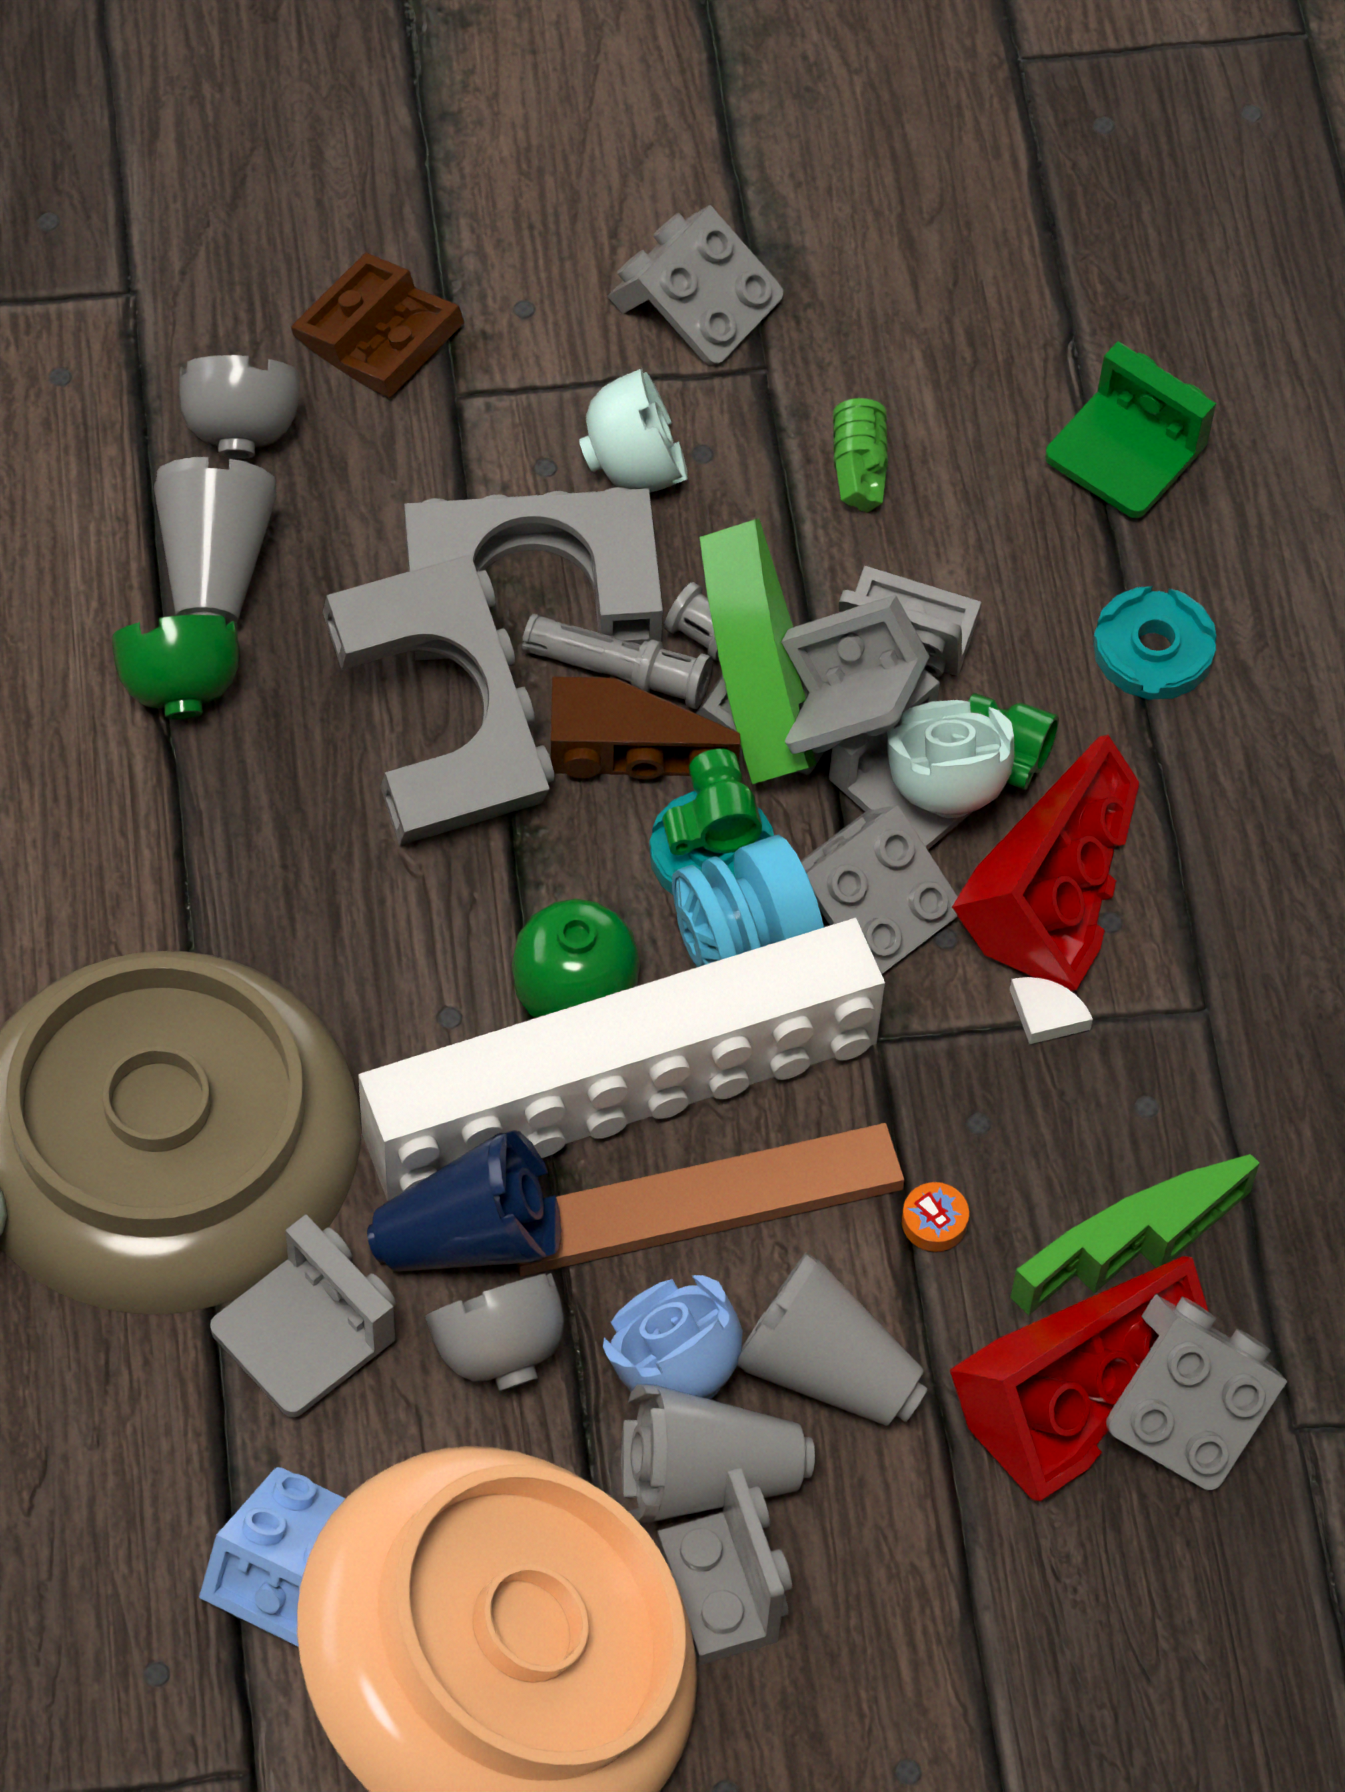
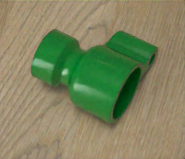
(1033, 736)
(722, 813)

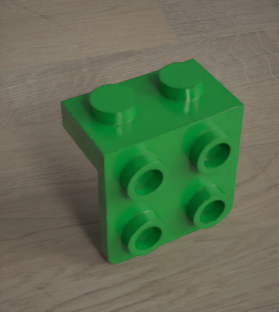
(1133, 433)

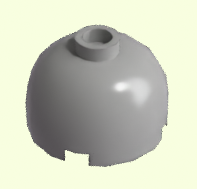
(237, 403)
(500, 1331)

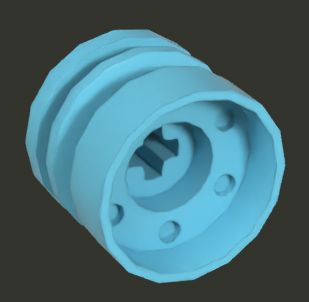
(756, 908)

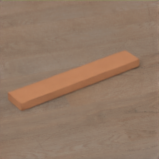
(723, 1195)

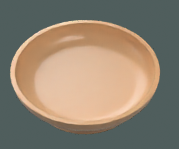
(495, 1632)

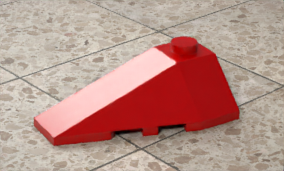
(1045, 881)
(1049, 1386)

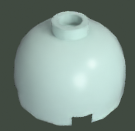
(632, 436)
(950, 757)

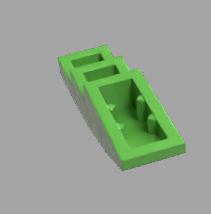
(748, 631)
(1149, 1223)

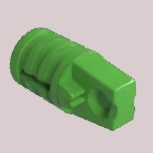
(860, 452)

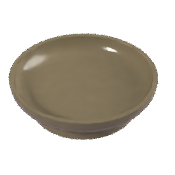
(168, 1130)

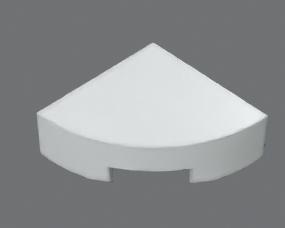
(1048, 1009)

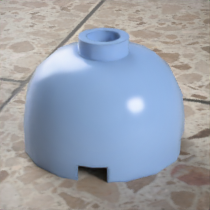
(677, 1338)

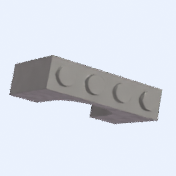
(600, 532)
(449, 614)

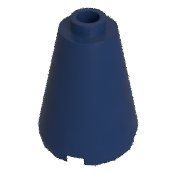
(471, 1212)

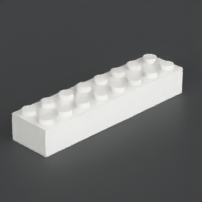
(627, 1055)

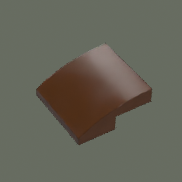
(377, 324)

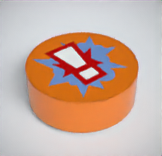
(935, 1216)

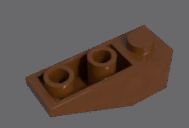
(626, 731)

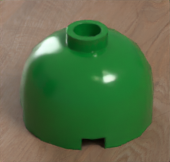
(179, 663)
(573, 957)

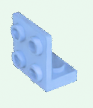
(265, 1550)

